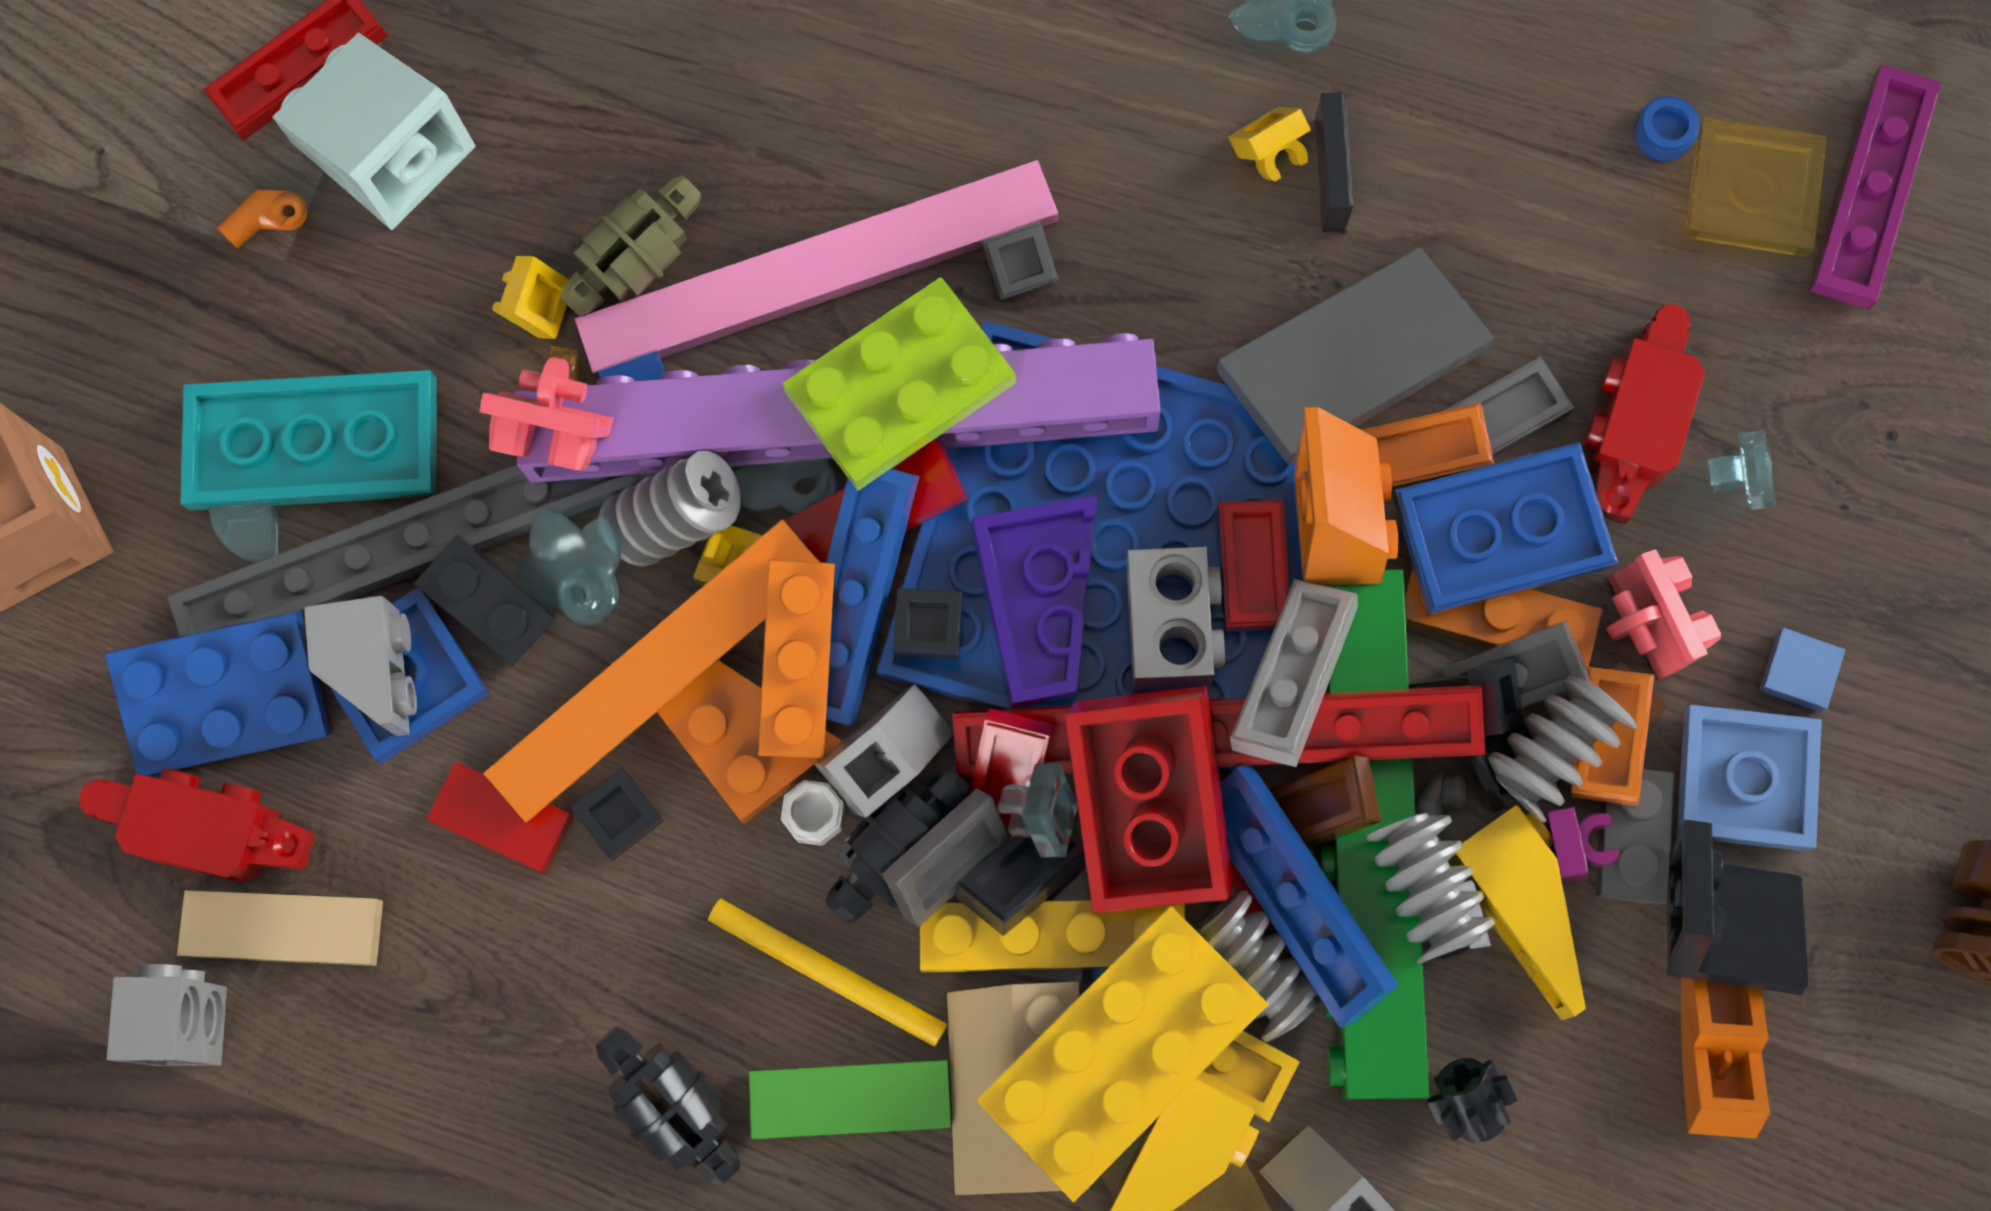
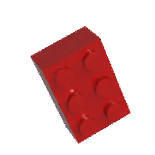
(1149, 799)

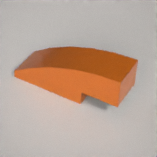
(1723, 1058)

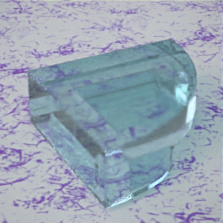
(247, 529)

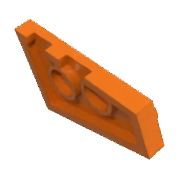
(719, 729)

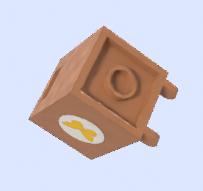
(44, 514)

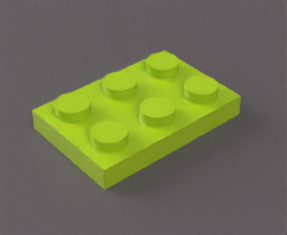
(899, 383)

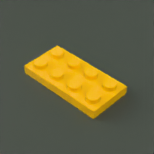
(1122, 1053)

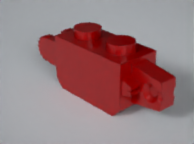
(1645, 414)
(197, 828)

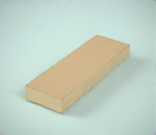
(280, 928)

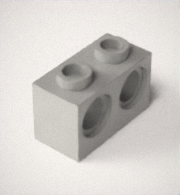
(1159, 619)
(166, 1018)

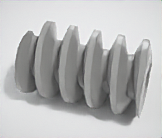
(674, 508)
(1559, 744)
(1431, 884)
(1258, 962)

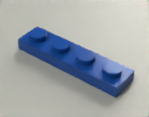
(865, 561)
(1301, 900)

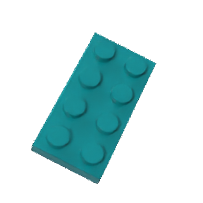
(309, 440)

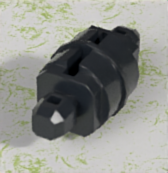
(886, 837)
(654, 1120)

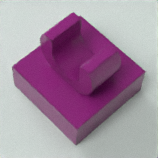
(1572, 844)

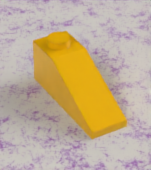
(1527, 903)
(1187, 1149)

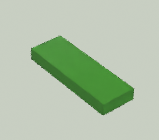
(850, 1099)

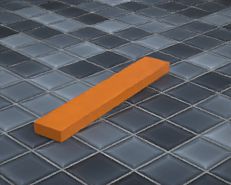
(643, 678)

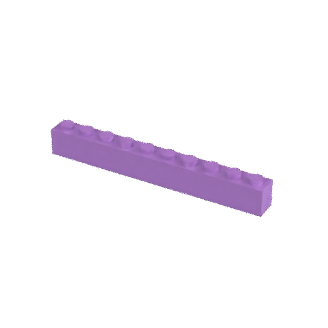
(751, 420)

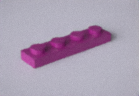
(1875, 187)

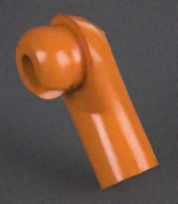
(263, 211)

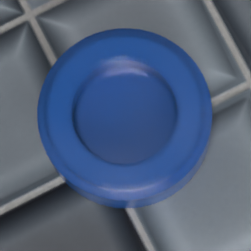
(1667, 128)

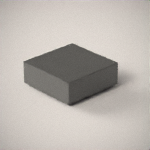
(1019, 260)

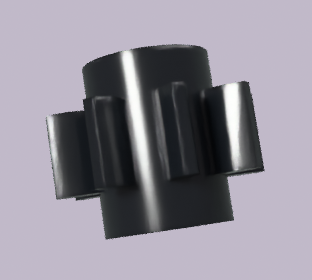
(1472, 1100)

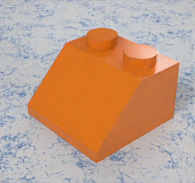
(1341, 503)

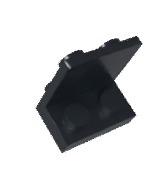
(1733, 919)

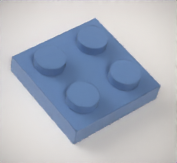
(1751, 776)

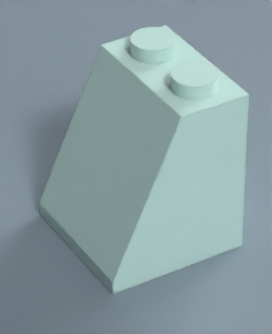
(376, 128)

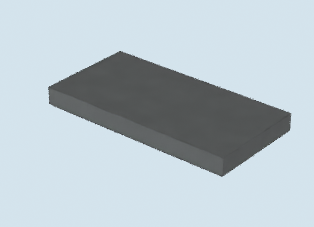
(1356, 351)

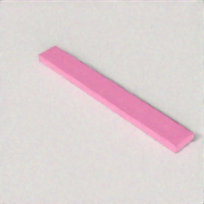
(817, 268)

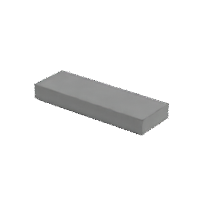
(1294, 673)

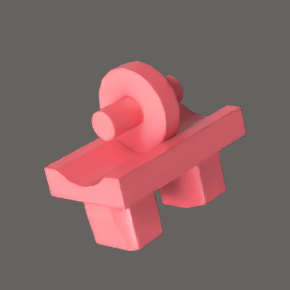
(516, 416)
(1656, 616)

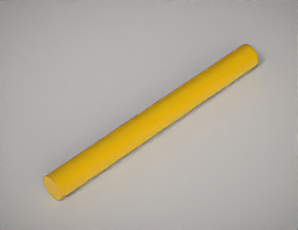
(827, 972)

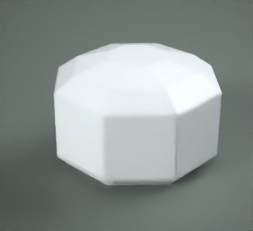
(813, 812)

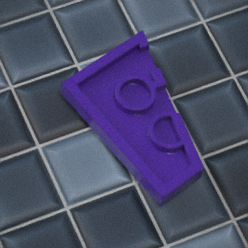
(1036, 591)

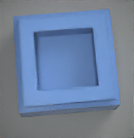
(1802, 670)

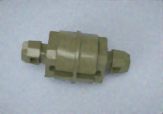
(633, 243)

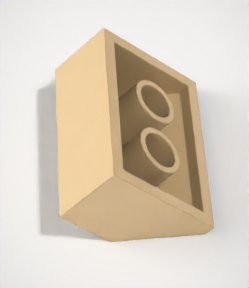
(986, 1036)

